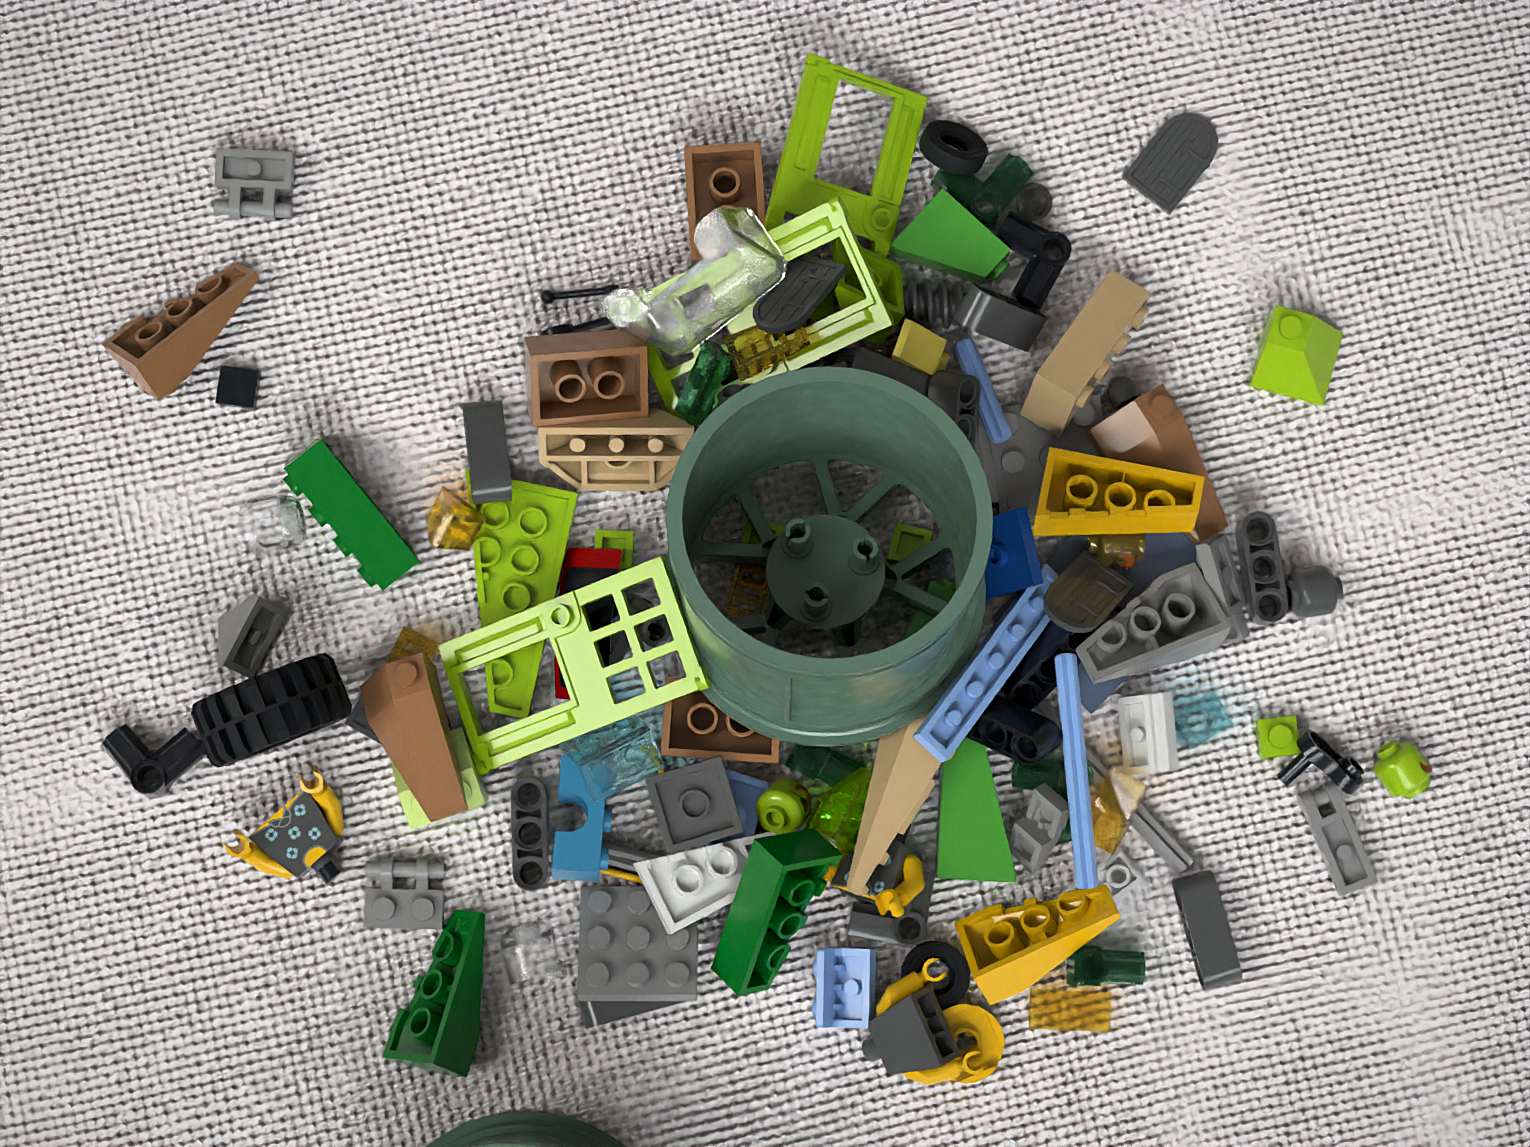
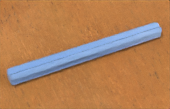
(1076, 771)

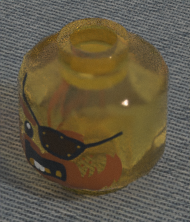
(1117, 550)

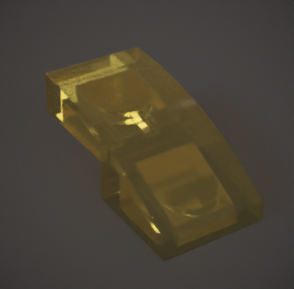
(1115, 807)
(1070, 1010)

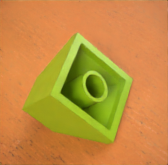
(888, 278)
(1296, 356)

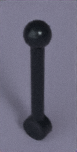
(549, 296)

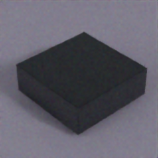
(238, 387)

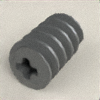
(931, 303)

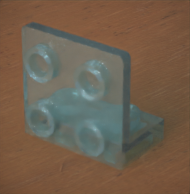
(614, 757)

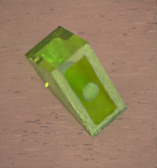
(840, 811)

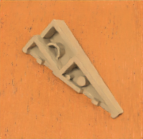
(894, 796)

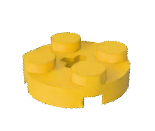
(987, 1033)

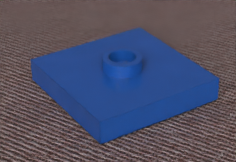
(1012, 555)

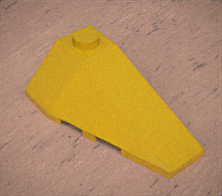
(1024, 942)

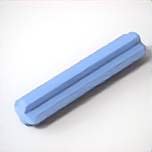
(989, 406)

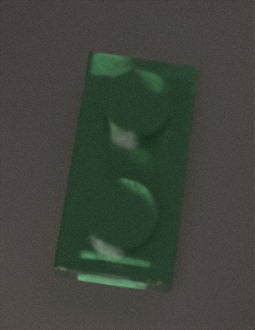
(703, 382)

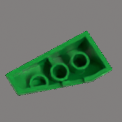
(444, 1015)

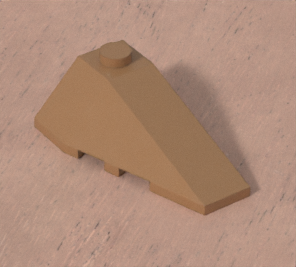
(171, 344)
(1156, 435)
(412, 725)

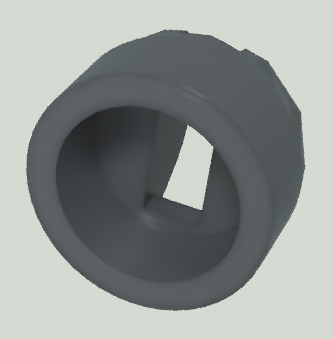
(1122, 392)

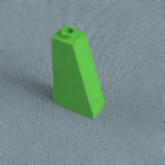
(969, 821)

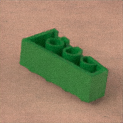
(350, 514)
(770, 906)

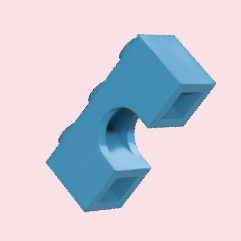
(580, 852)

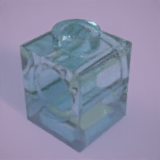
(1216, 720)

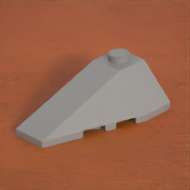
(1158, 628)

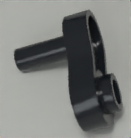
(1315, 750)

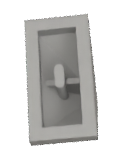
(247, 634)

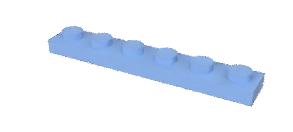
(986, 671)

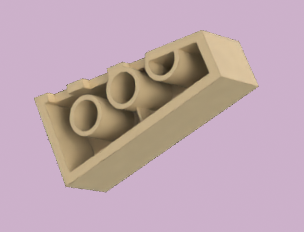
(1085, 353)

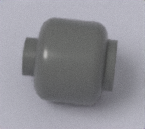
(1313, 591)

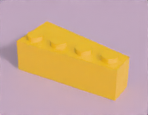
(1113, 497)

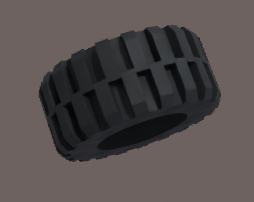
(271, 709)

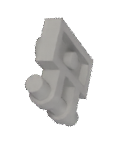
(254, 171)
(404, 907)

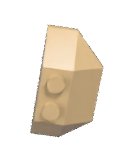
(616, 453)

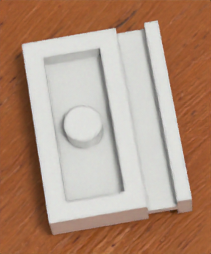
(1148, 733)

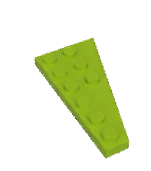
(517, 568)

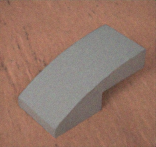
(1040, 829)

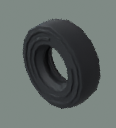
(964, 161)
(952, 958)

